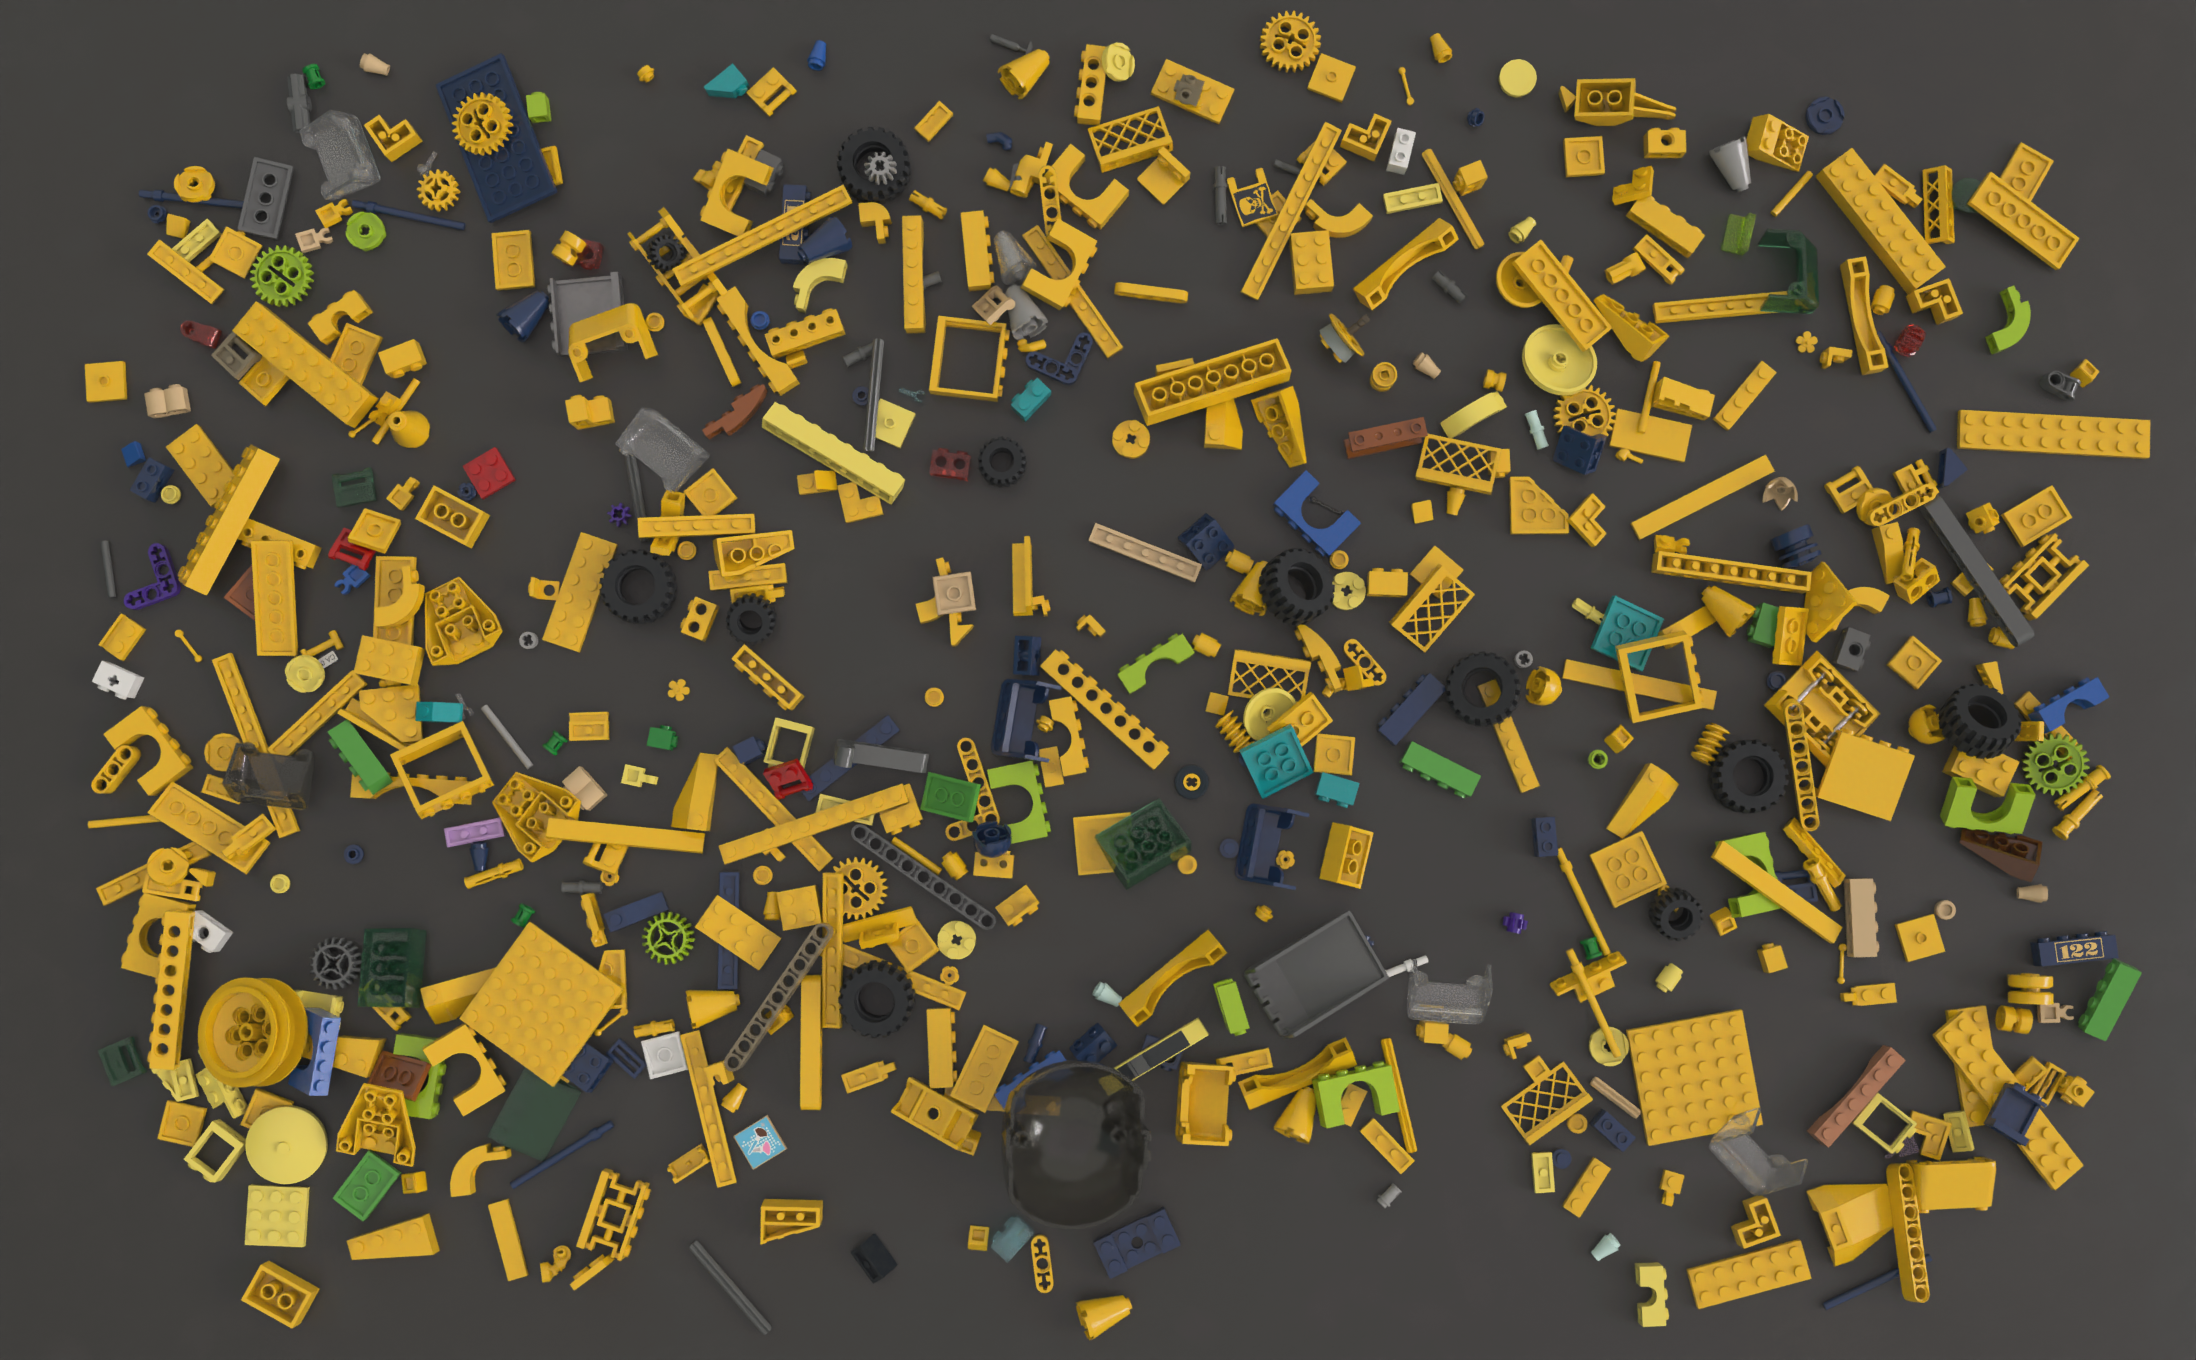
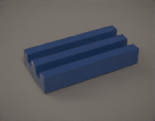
(615, 1047)

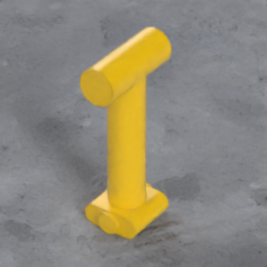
(335, 640)

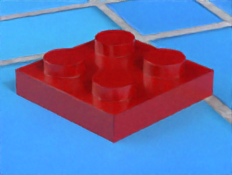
(489, 473)

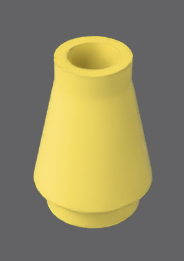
(1521, 230)

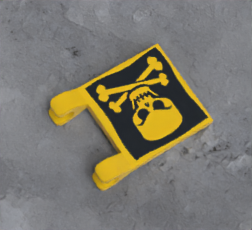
(1254, 201)

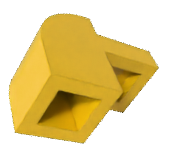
(875, 215)

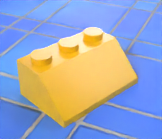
(1346, 855)

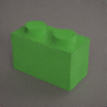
(1763, 625)

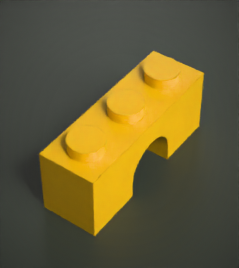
(325, 323)

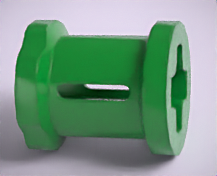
(313, 76)
(555, 743)
(523, 915)
(1591, 948)

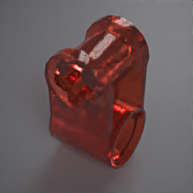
(203, 334)

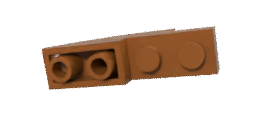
(744, 409)

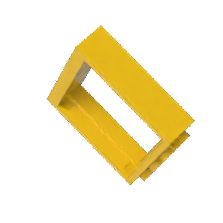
(944, 322)
(1690, 659)
(429, 745)

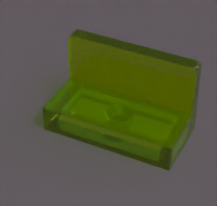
(1738, 233)

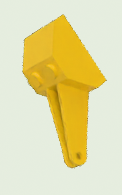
(1615, 102)

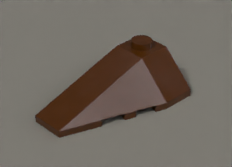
(2013, 855)

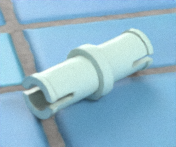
(1536, 429)

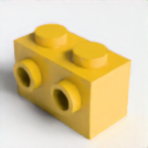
(402, 358)
(1387, 583)
(994, 867)

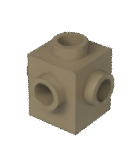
(1188, 89)

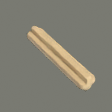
(1615, 1097)

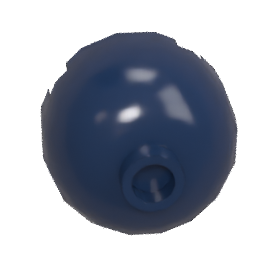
(992, 839)

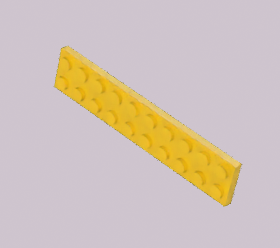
(2053, 434)
(1987, 1077)

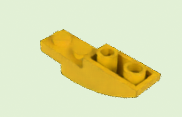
(1316, 649)

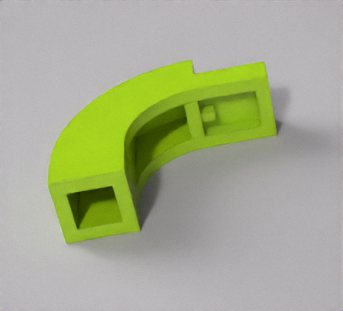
(2016, 325)

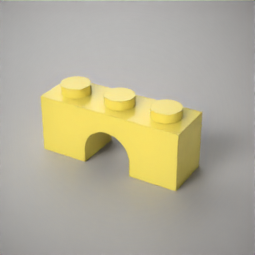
(1653, 1311)

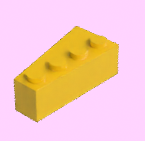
(353, 1054)

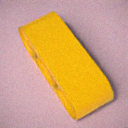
(107, 772)

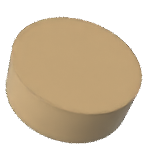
(1944, 909)

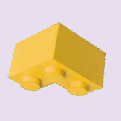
(395, 140)
(1366, 142)
(1939, 298)
(589, 413)
(1760, 1225)

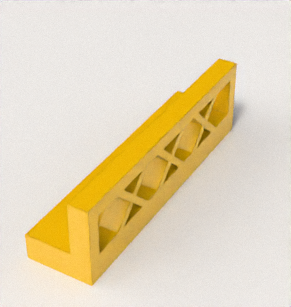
(1945, 202)
(1022, 578)
(359, 718)

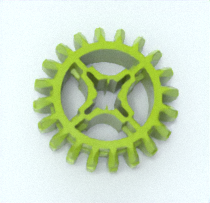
(683, 929)

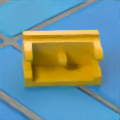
(720, 1072)
(688, 1163)

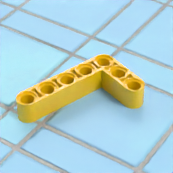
(984, 791)

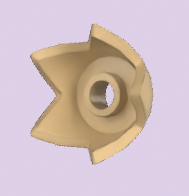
(1780, 490)

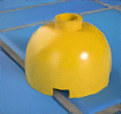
(1543, 686)
(1925, 725)

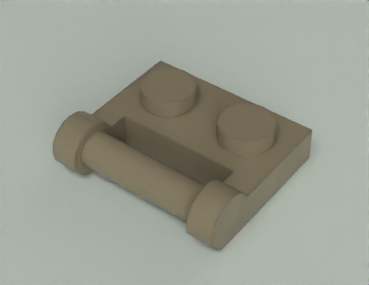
(231, 360)

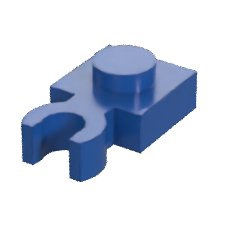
(354, 577)

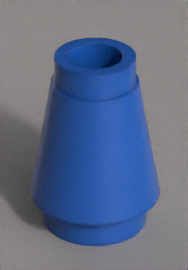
(817, 57)

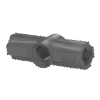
(298, 102)

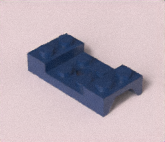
(1120, 1255)

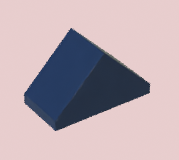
(1949, 468)

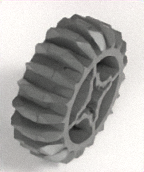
(324, 952)

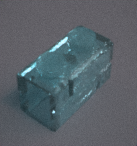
(1012, 1237)

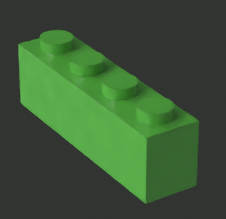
(360, 757)
(1439, 769)
(2109, 999)

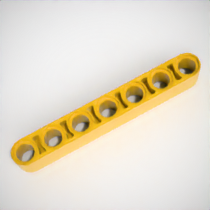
(1804, 773)
(811, 1043)
(1907, 1232)

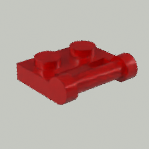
(342, 542)
(787, 773)

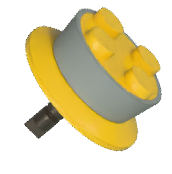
(1341, 339)

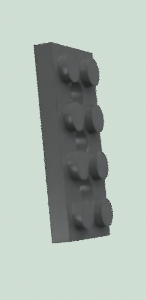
(256, 188)

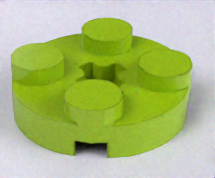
(367, 220)

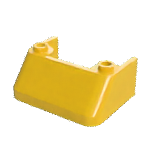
(625, 319)

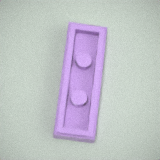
(474, 832)

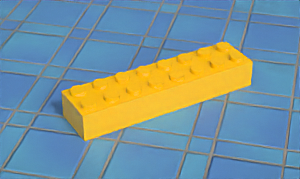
(1880, 221)
(305, 364)
(1212, 382)
(228, 519)

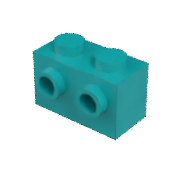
(1031, 399)
(1336, 789)

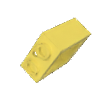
(778, 723)
(230, 1136)
(1897, 1144)

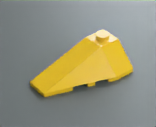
(1636, 336)
(1282, 418)
(742, 553)
(1645, 797)
(696, 799)

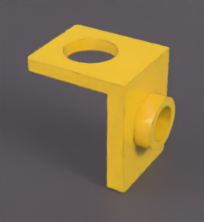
(537, 586)

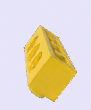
(1091, 114)

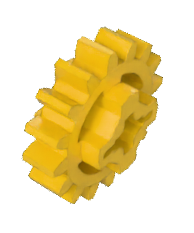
(434, 183)

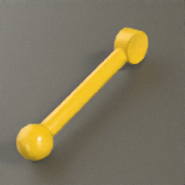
(1410, 100)
(352, 434)
(179, 633)
(1842, 947)
(624, 1011)

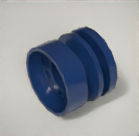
(1796, 547)

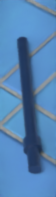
(160, 195)
(372, 207)
(1906, 383)
(594, 1134)
(1865, 1287)

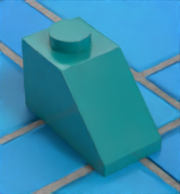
(727, 84)
(439, 712)

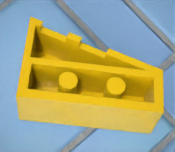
(1682, 399)

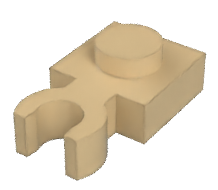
(310, 240)
(2052, 1013)

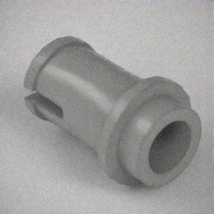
(1389, 1195)

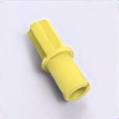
(1587, 610)

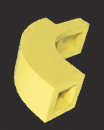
(818, 271)
(1473, 414)

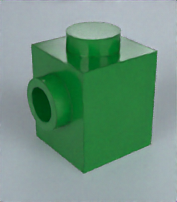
(662, 738)

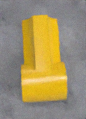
(1629, 266)

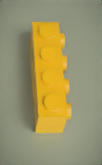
(805, 333)
(303, 552)
(771, 680)

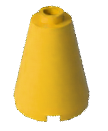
(1023, 72)
(409, 428)
(1247, 595)
(1727, 609)
(710, 1005)
(1298, 1116)
(1102, 1313)

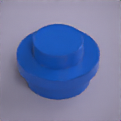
(760, 320)

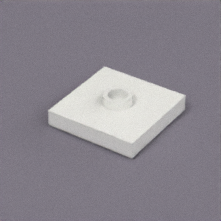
(664, 1055)

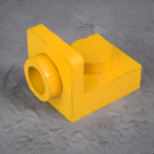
(1838, 355)
(1039, 601)
(1094, 627)
(782, 1019)
(1518, 1041)

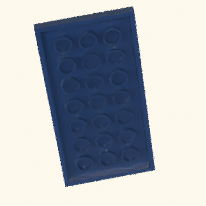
(518, 171)

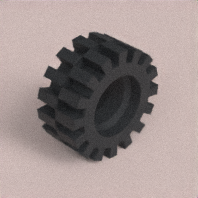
(654, 255)

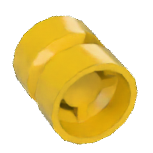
(568, 248)
(1383, 376)
(2017, 1019)

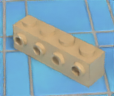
(1860, 917)

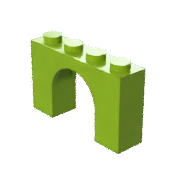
(1024, 775)
(2007, 818)
(1756, 849)
(1231, 1006)
(1329, 1091)
(427, 1103)

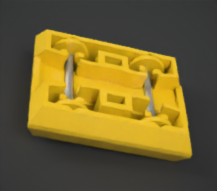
(1823, 705)

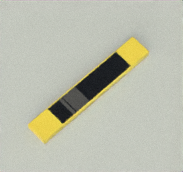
(1163, 1049)

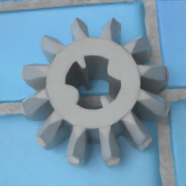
(882, 160)

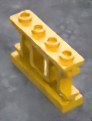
(2052, 586)
(599, 1210)

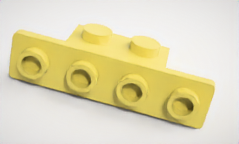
(220, 1093)

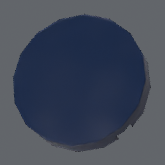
(1824, 115)

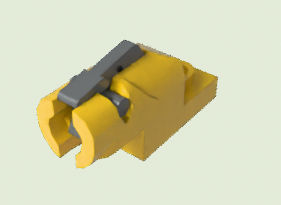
(1027, 171)

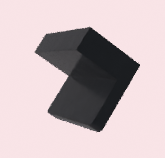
(874, 1258)

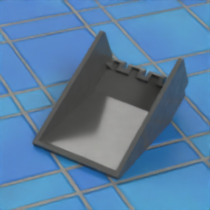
(1316, 975)

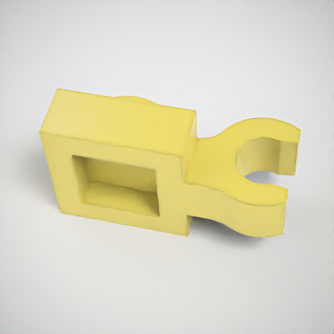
(636, 776)

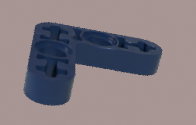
(1068, 366)

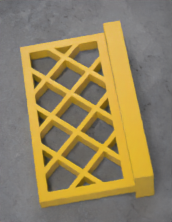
(1138, 151)
(1453, 480)
(1417, 599)
(1267, 660)
(1558, 1116)

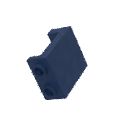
(2014, 1112)

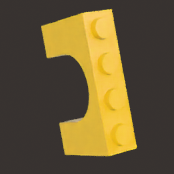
(733, 166)
(1096, 210)
(1079, 248)
(172, 762)
(138, 954)
(463, 1041)

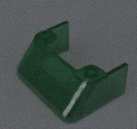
(1801, 295)

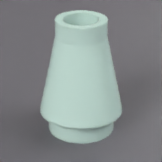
(1106, 994)
(1605, 1247)

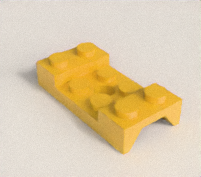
(953, 1120)

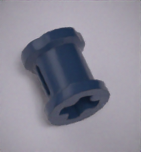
(1939, 597)

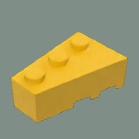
(788, 1217)

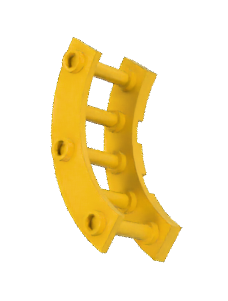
(665, 222)

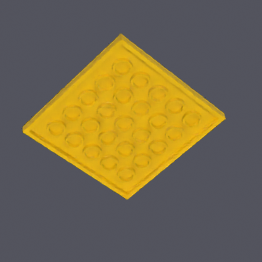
(541, 1004)
(1692, 1075)

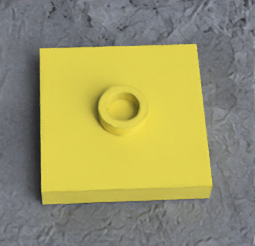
(893, 423)

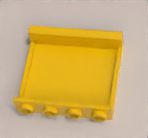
(1865, 774)

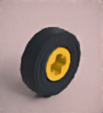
(1193, 772)

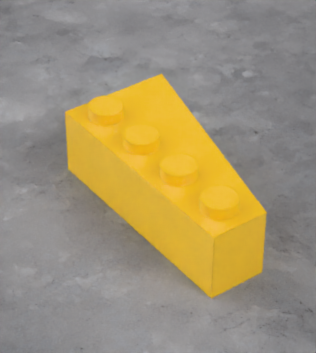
(401, 1239)

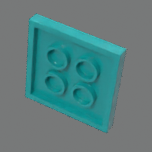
(1625, 624)
(1276, 761)

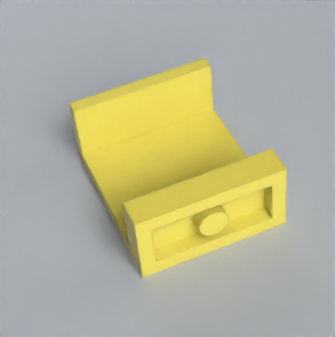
(328, 1002)

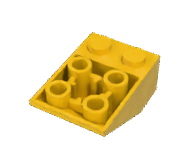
(1776, 142)

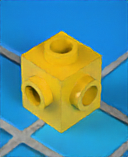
(1983, 518)
(2074, 1091)

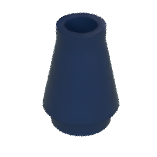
(479, 855)

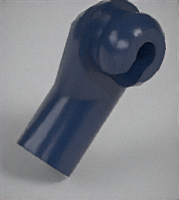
(1000, 137)

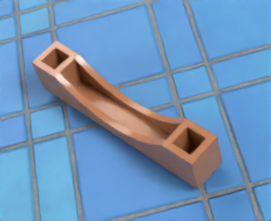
(1877, 1073)

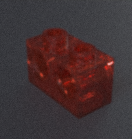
(594, 262)
(949, 469)

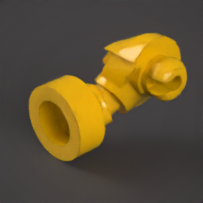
(561, 1257)

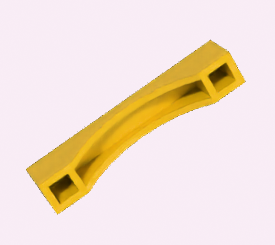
(1432, 240)
(913, 274)
(1868, 345)
(779, 373)
(439, 786)
(1143, 1000)
(1266, 1088)

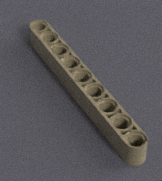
(770, 1001)

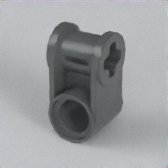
(2063, 386)

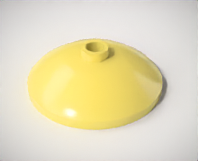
(1275, 701)

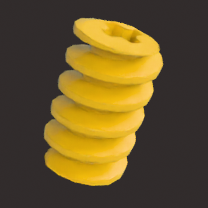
(1233, 732)
(1709, 743)

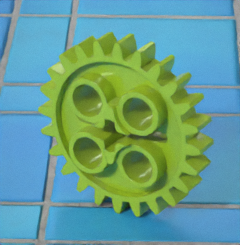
(292, 262)
(2061, 779)

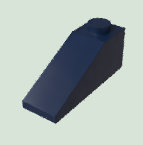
(636, 912)

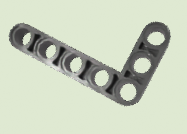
(849, 752)

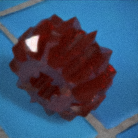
(1910, 340)

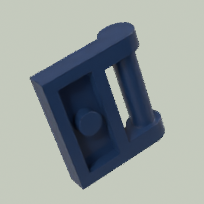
(1805, 890)

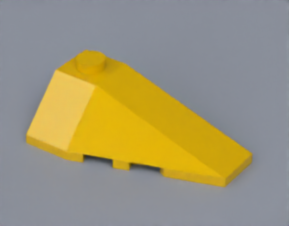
(1223, 426)
(451, 998)

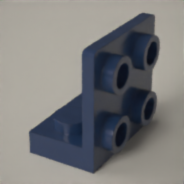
(1579, 450)
(1206, 541)
(588, 1068)

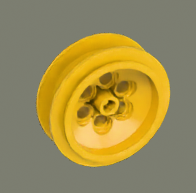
(252, 1032)

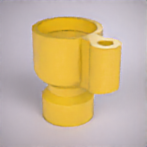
(706, 178)

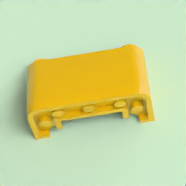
(1203, 1103)
(1954, 1183)

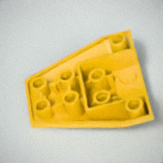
(457, 624)
(525, 810)
(378, 1124)
(1852, 1217)

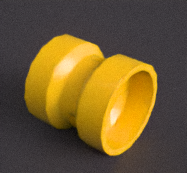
(1494, 380)

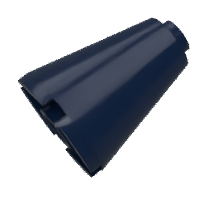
(825, 241)
(524, 314)

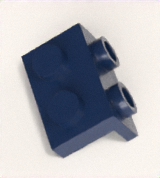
(1093, 1044)

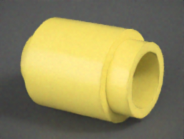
(1668, 978)

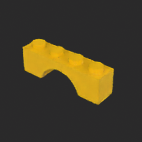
(1063, 711)

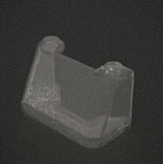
(342, 153)
(662, 448)

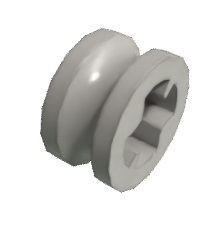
(534, 638)
(1517, 661)

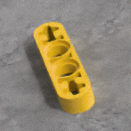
(1047, 203)
(1151, 292)
(721, 351)
(1900, 502)

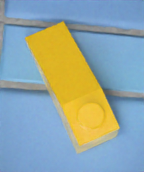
(1889, 550)
(1690, 624)

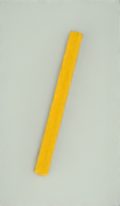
(1453, 199)
(1403, 1115)

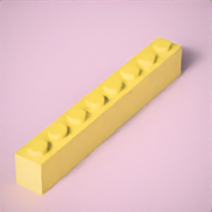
(833, 452)

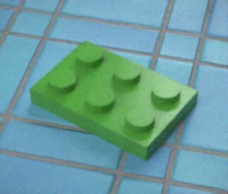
(950, 797)
(366, 1185)

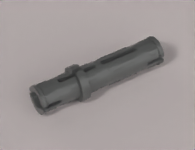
(1220, 195)

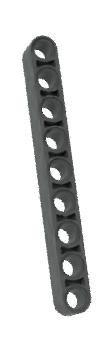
(1977, 571)
(898, 863)

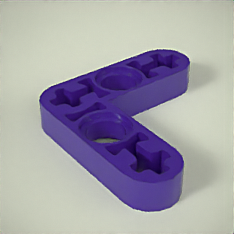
(161, 585)

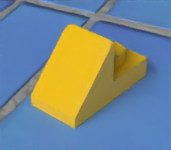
(817, 482)
(957, 632)

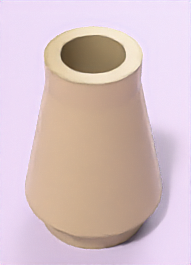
(374, 65)
(1426, 365)
(2033, 893)

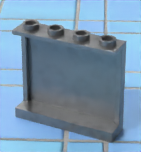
(579, 300)

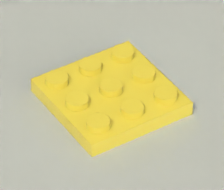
(277, 1215)

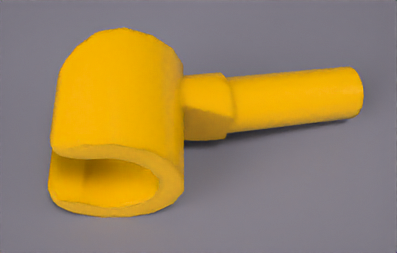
(1622, 454)

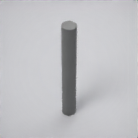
(108, 569)

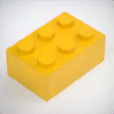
(1311, 262)
(452, 517)
(389, 660)
(1989, 775)
(280, 1294)

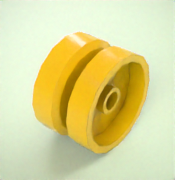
(2030, 989)

